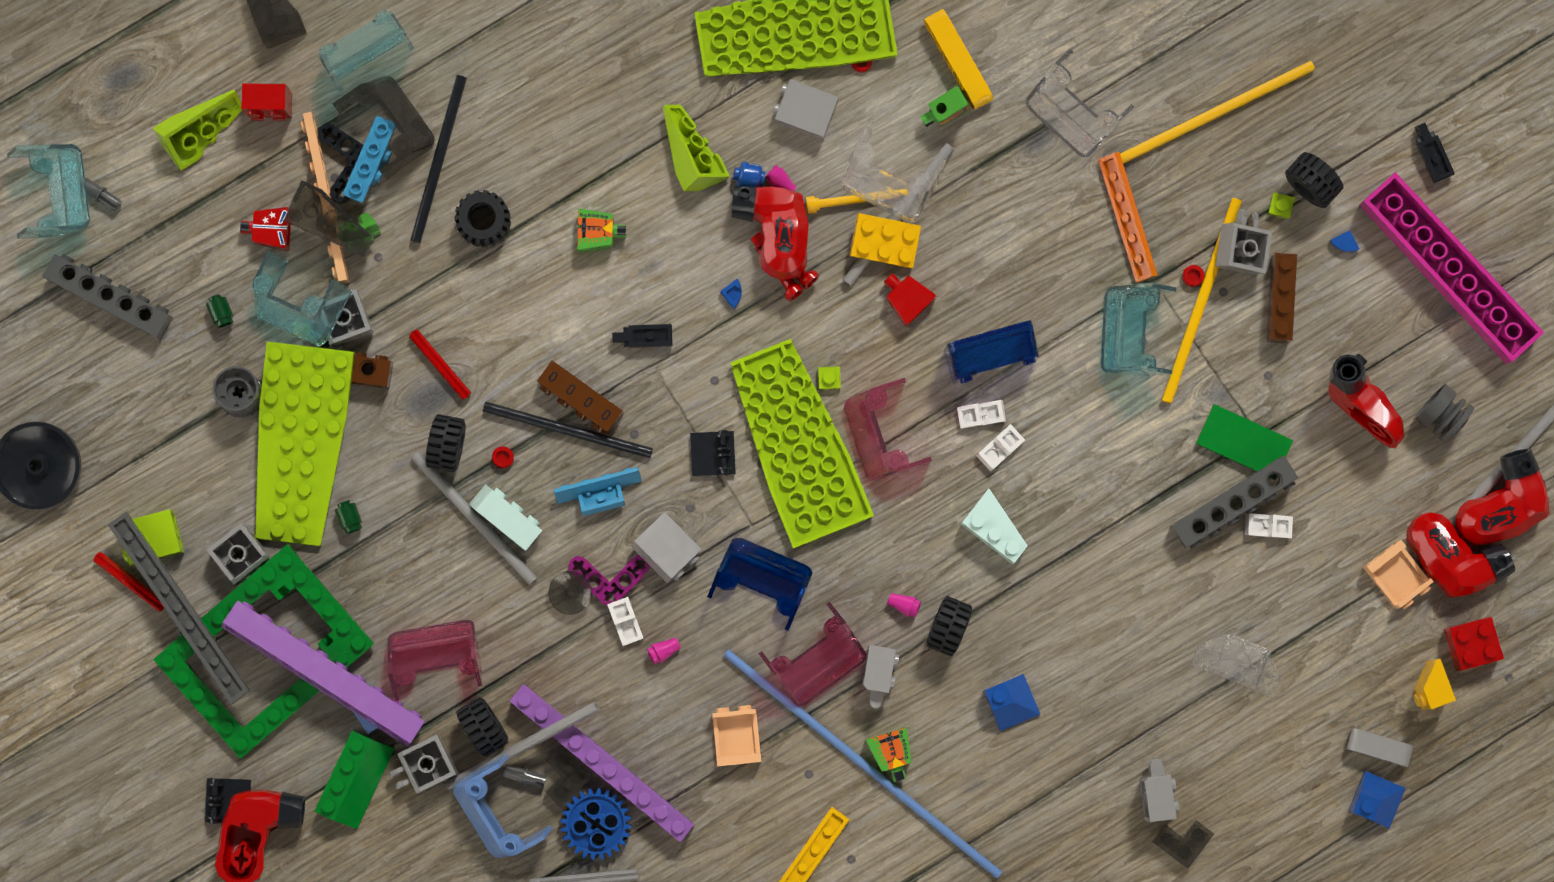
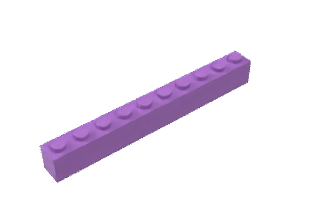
(322, 673)
(604, 764)

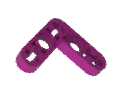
(605, 585)

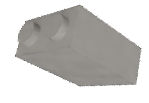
(805, 109)
(667, 548)

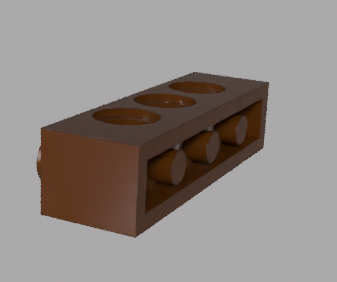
(382, 370)

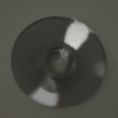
(560, 597)

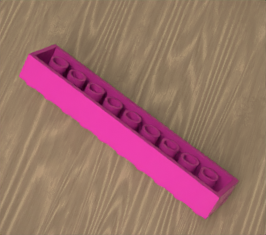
(1451, 268)

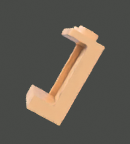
(1398, 575)
(736, 736)

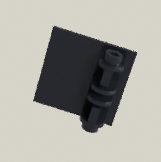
(712, 453)
(219, 795)

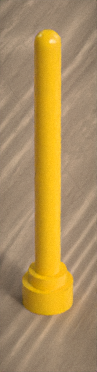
(814, 204)

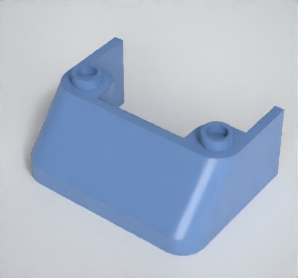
(470, 795)

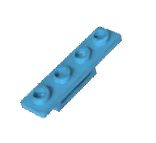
(371, 160)
(599, 493)

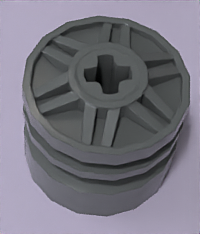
(226, 390)
(1444, 413)

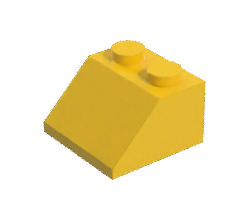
(1433, 686)

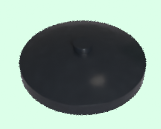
(38, 465)

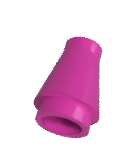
(778, 178)
(905, 604)
(663, 650)

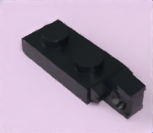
(1433, 154)
(645, 336)

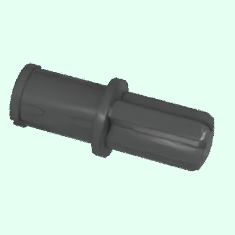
(102, 195)
(524, 776)

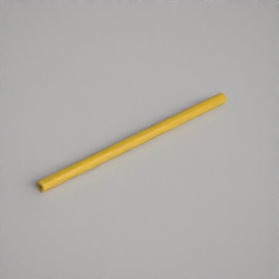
(1217, 111)
(1197, 312)

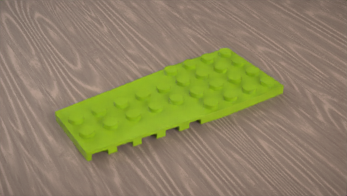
(793, 35)
(300, 439)
(798, 446)

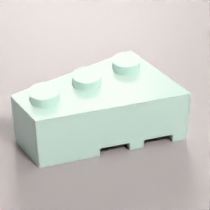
(506, 516)
(995, 528)

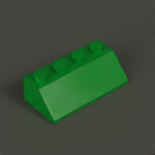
(354, 779)

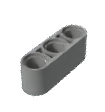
(1380, 747)

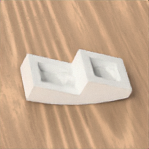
(981, 414)
(1000, 447)
(1268, 525)
(625, 621)

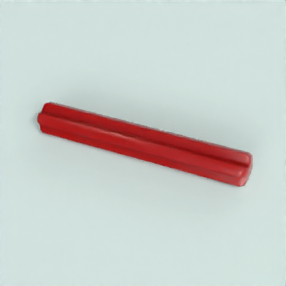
(440, 365)
(128, 580)

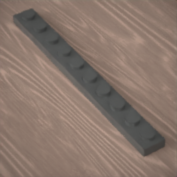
(179, 608)

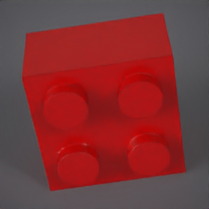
(266, 101)
(1473, 643)

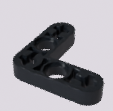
(352, 155)

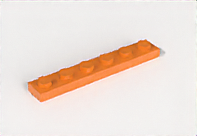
(1127, 217)

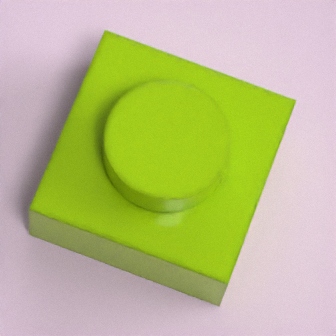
(1281, 205)
(829, 378)

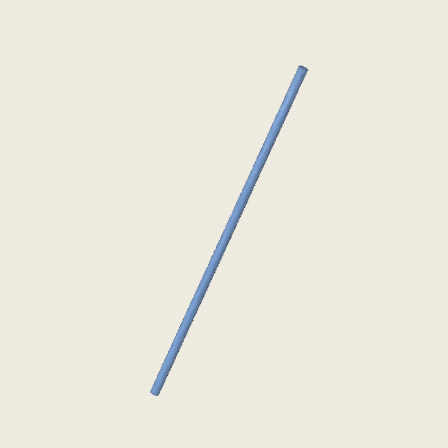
(868, 768)

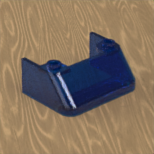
(991, 351)
(764, 573)

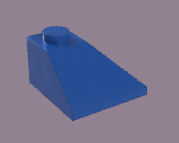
(1011, 702)
(1376, 799)

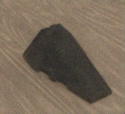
(276, 21)
(320, 216)

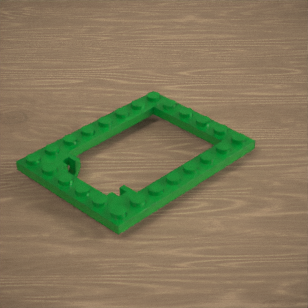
(346, 643)

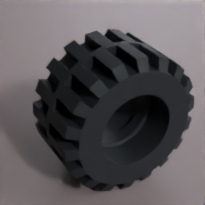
(1314, 180)
(470, 205)
(445, 443)
(949, 626)
(482, 726)

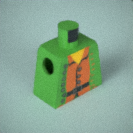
(955, 104)
(597, 231)
(891, 752)

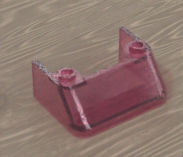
(868, 438)
(432, 649)
(820, 664)

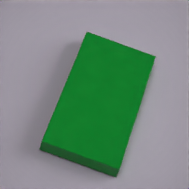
(1242, 440)

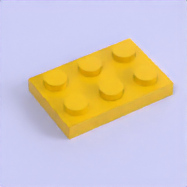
(885, 240)

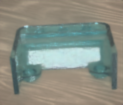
(362, 46)
(67, 188)
(310, 322)
(1126, 326)

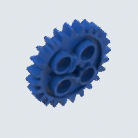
(584, 840)

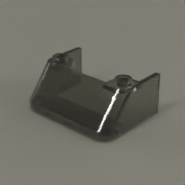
(415, 135)

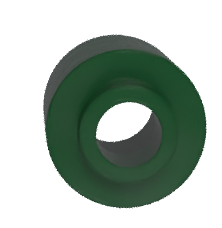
(220, 311)
(348, 517)

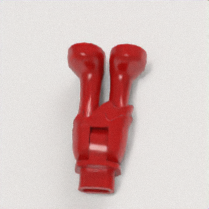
(793, 289)

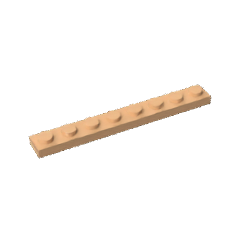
(318, 167)

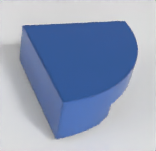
(1345, 242)
(732, 293)

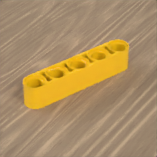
(958, 59)

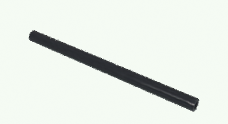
(438, 158)
(567, 429)

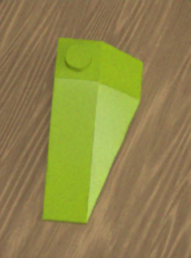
(191, 131)
(692, 158)

